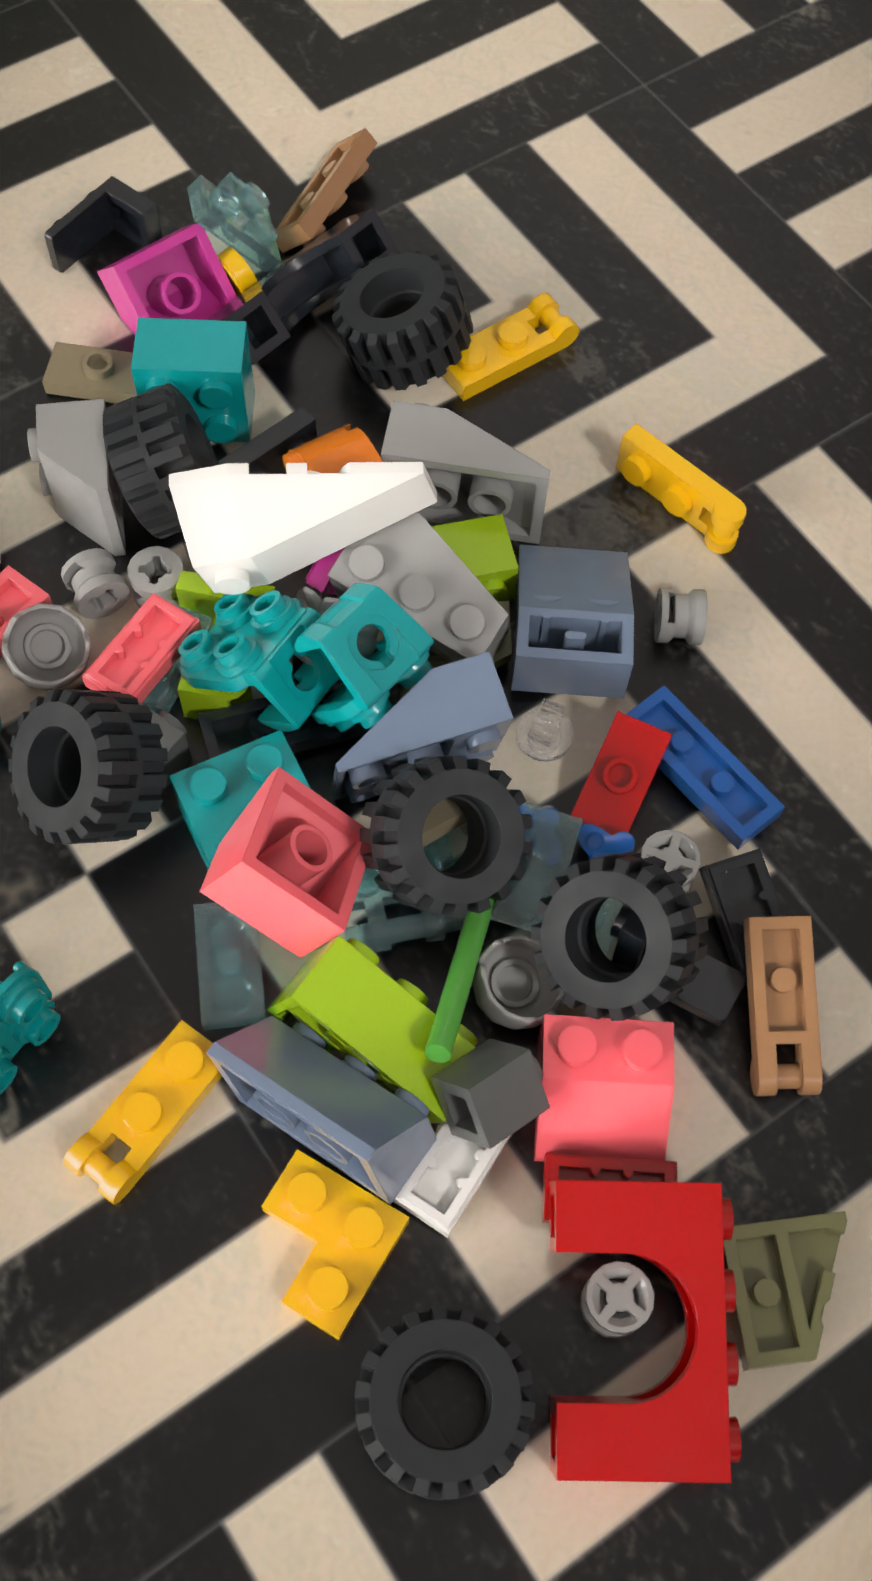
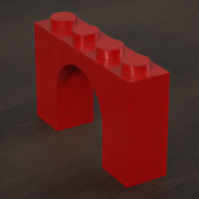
(683, 1422)

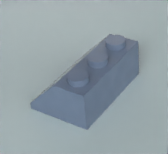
(327, 1103)

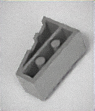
(429, 584)

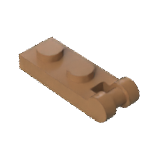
(782, 1004)

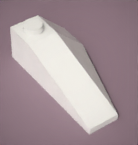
(266, 526)

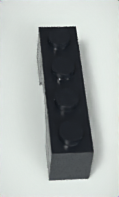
(307, 280)

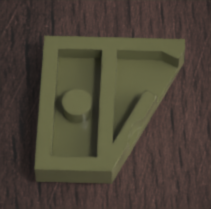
(782, 1286)

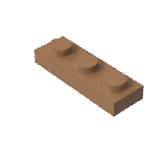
(325, 191)

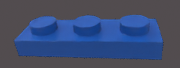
(709, 771)

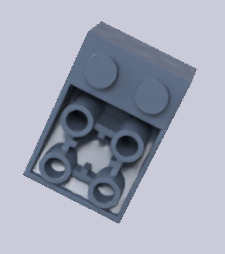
(573, 622)
(447, 713)

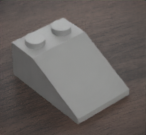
(469, 469)

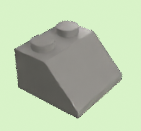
(78, 470)

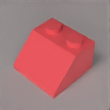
(289, 865)
(605, 1087)

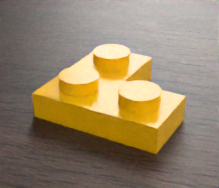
(351, 1237)

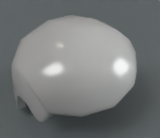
(46, 646)
(512, 986)

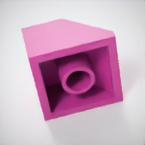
(169, 279)

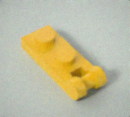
(511, 346)
(681, 488)
(146, 1113)

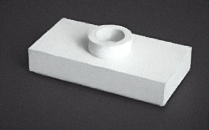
(447, 1179)

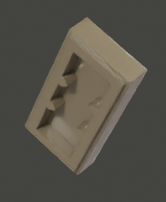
(89, 373)

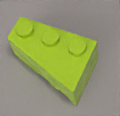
(369, 1017)

